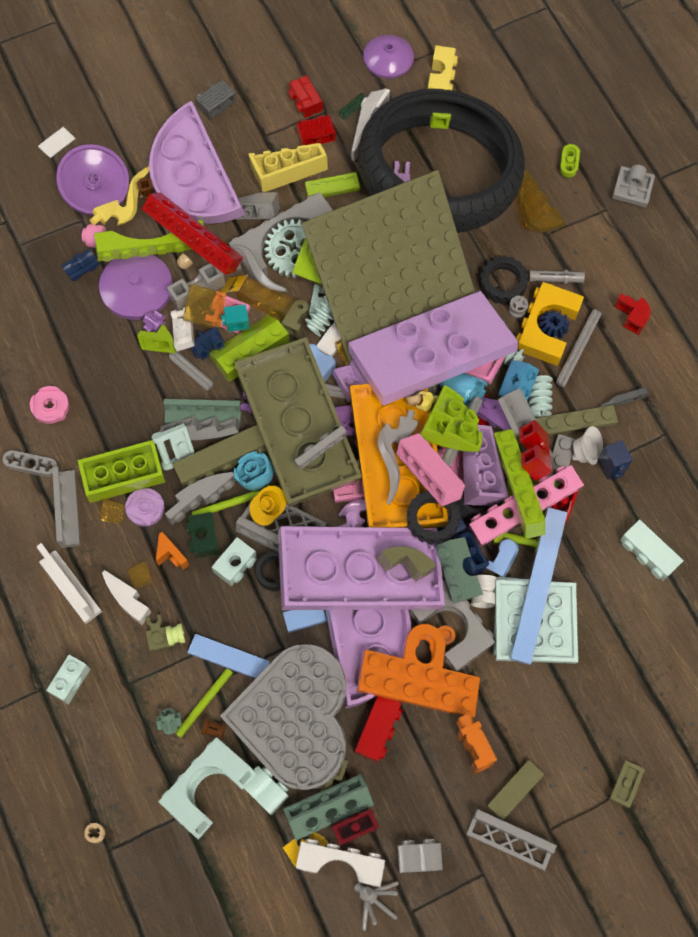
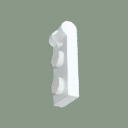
(182, 331)

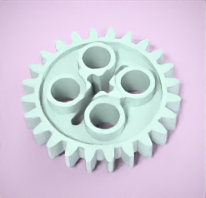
(285, 262)

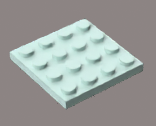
(558, 629)

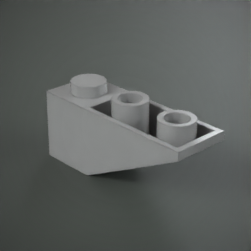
(260, 205)

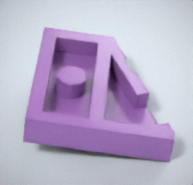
(493, 413)

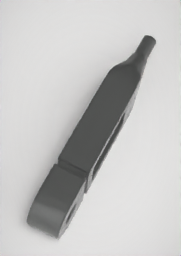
(627, 397)

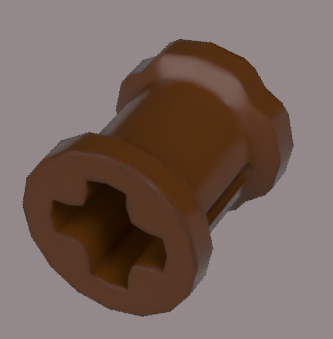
(145, 187)
(211, 724)

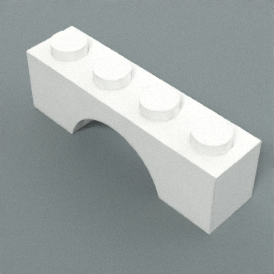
(313, 857)

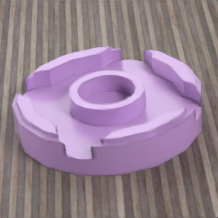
(144, 507)

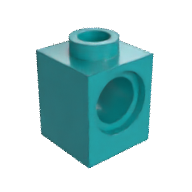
(235, 318)

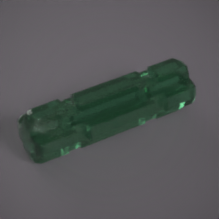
(352, 106)

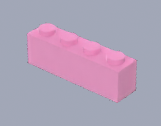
(430, 469)

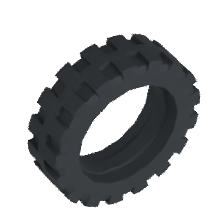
(507, 264)
(425, 535)

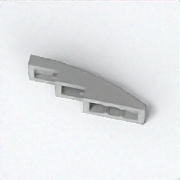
(206, 428)

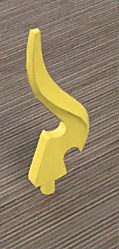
(113, 209)

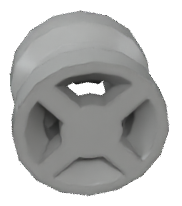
(516, 303)

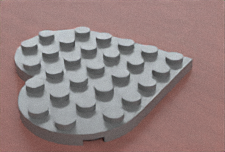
(291, 716)

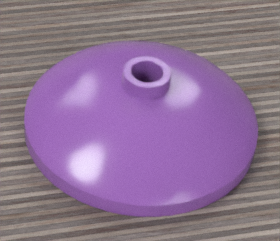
(388, 56)

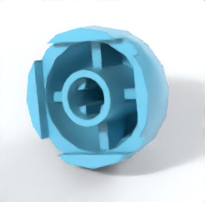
(254, 471)

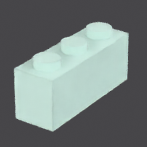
(650, 550)

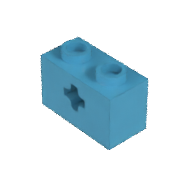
(518, 376)

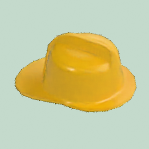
(267, 505)

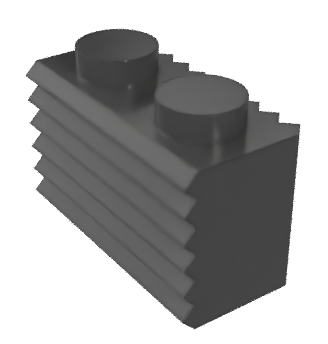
(215, 99)

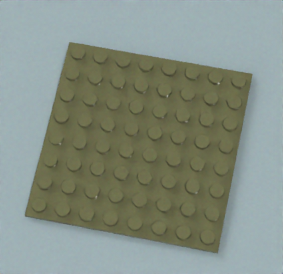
(388, 257)

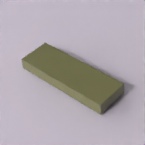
(515, 790)

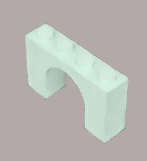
(180, 797)

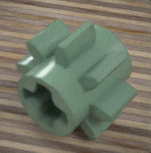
(168, 721)

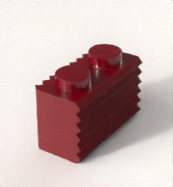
(355, 827)

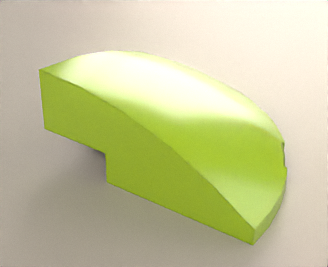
(452, 423)

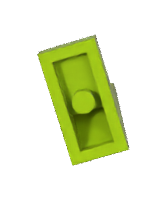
(160, 341)

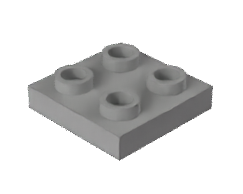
(634, 185)

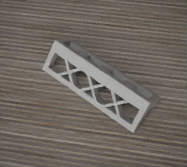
(517, 412)
(66, 508)
(515, 832)

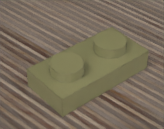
(626, 784)

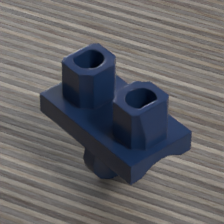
(80, 265)
(206, 342)

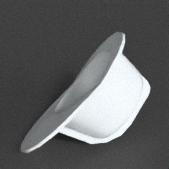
(588, 447)

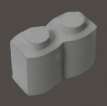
(419, 857)

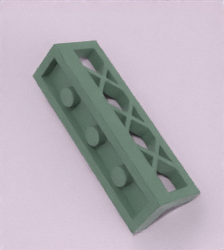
(203, 409)

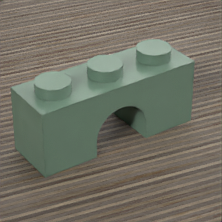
(460, 585)

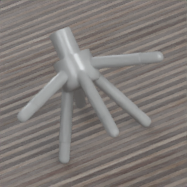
(369, 897)

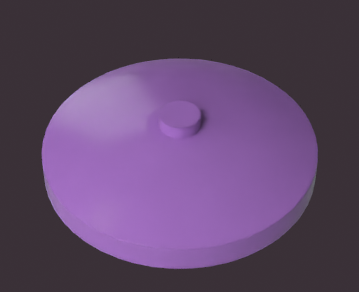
(91, 178)
(135, 286)

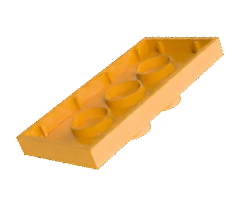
(369, 420)

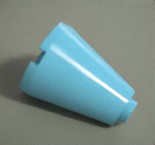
(466, 386)

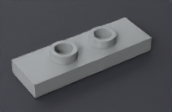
(326, 442)

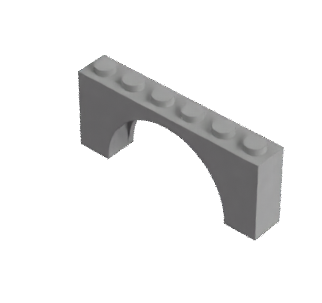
(255, 238)

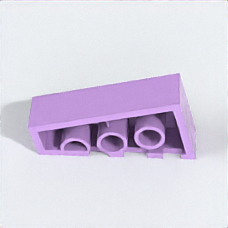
(483, 473)

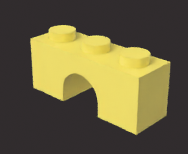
(443, 61)

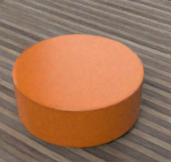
(448, 634)

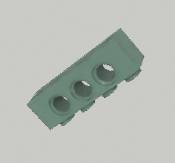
(328, 807)

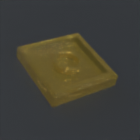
(204, 306)

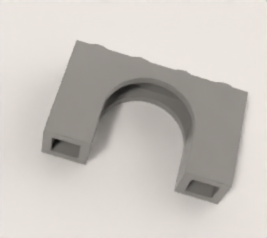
(477, 638)

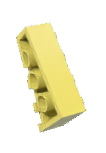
(287, 165)

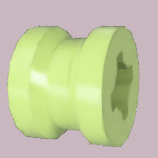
(175, 634)

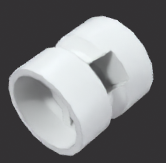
(488, 586)

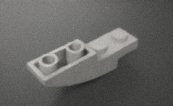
(205, 489)

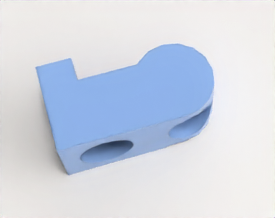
(505, 558)

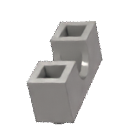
(208, 277)

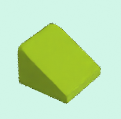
(440, 120)

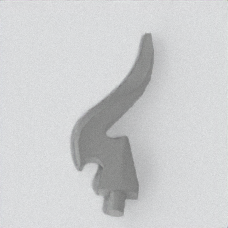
(255, 269)
(385, 439)

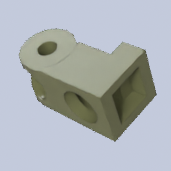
(294, 317)

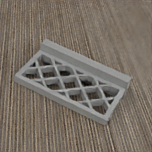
(269, 537)

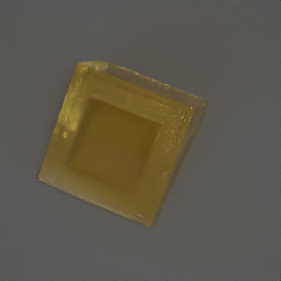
(111, 511)
(140, 575)

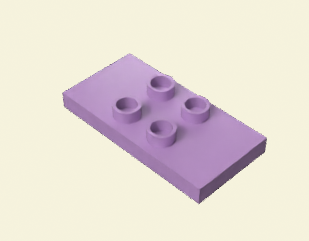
(432, 347)
(341, 570)

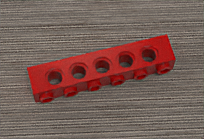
(192, 233)

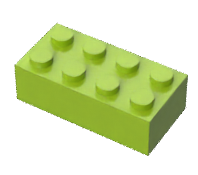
(121, 471)

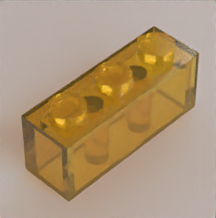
(264, 299)

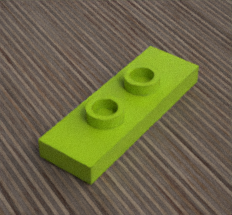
(333, 185)

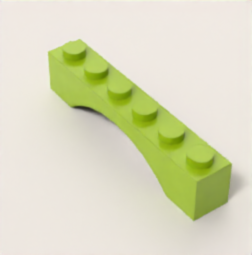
(112, 245)
(526, 500)

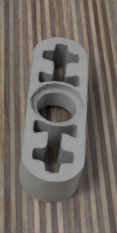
(24, 457)

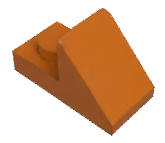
(166, 549)

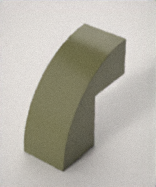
(415, 561)

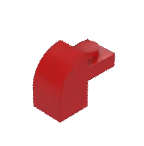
(638, 312)

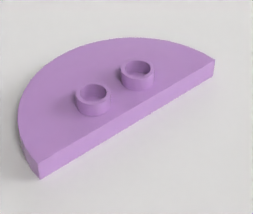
(190, 171)
(360, 630)

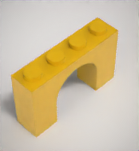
(532, 339)

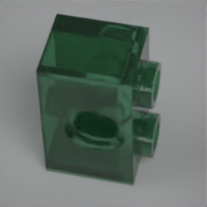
(208, 545)

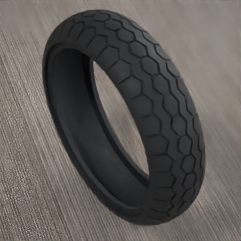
(468, 116)

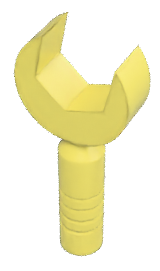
(428, 400)

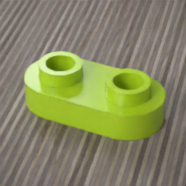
(569, 162)

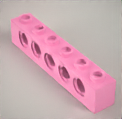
(483, 534)

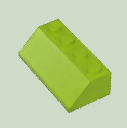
(261, 337)

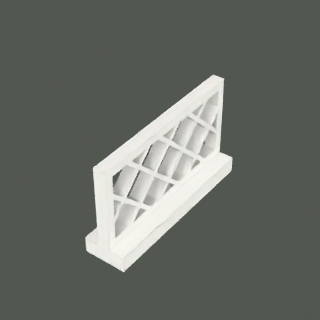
(69, 585)

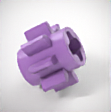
(153, 321)

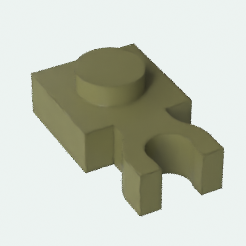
(156, 636)

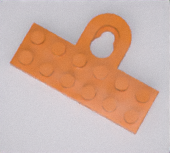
(419, 683)

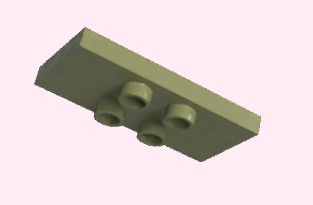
(293, 413)

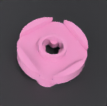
(42, 398)

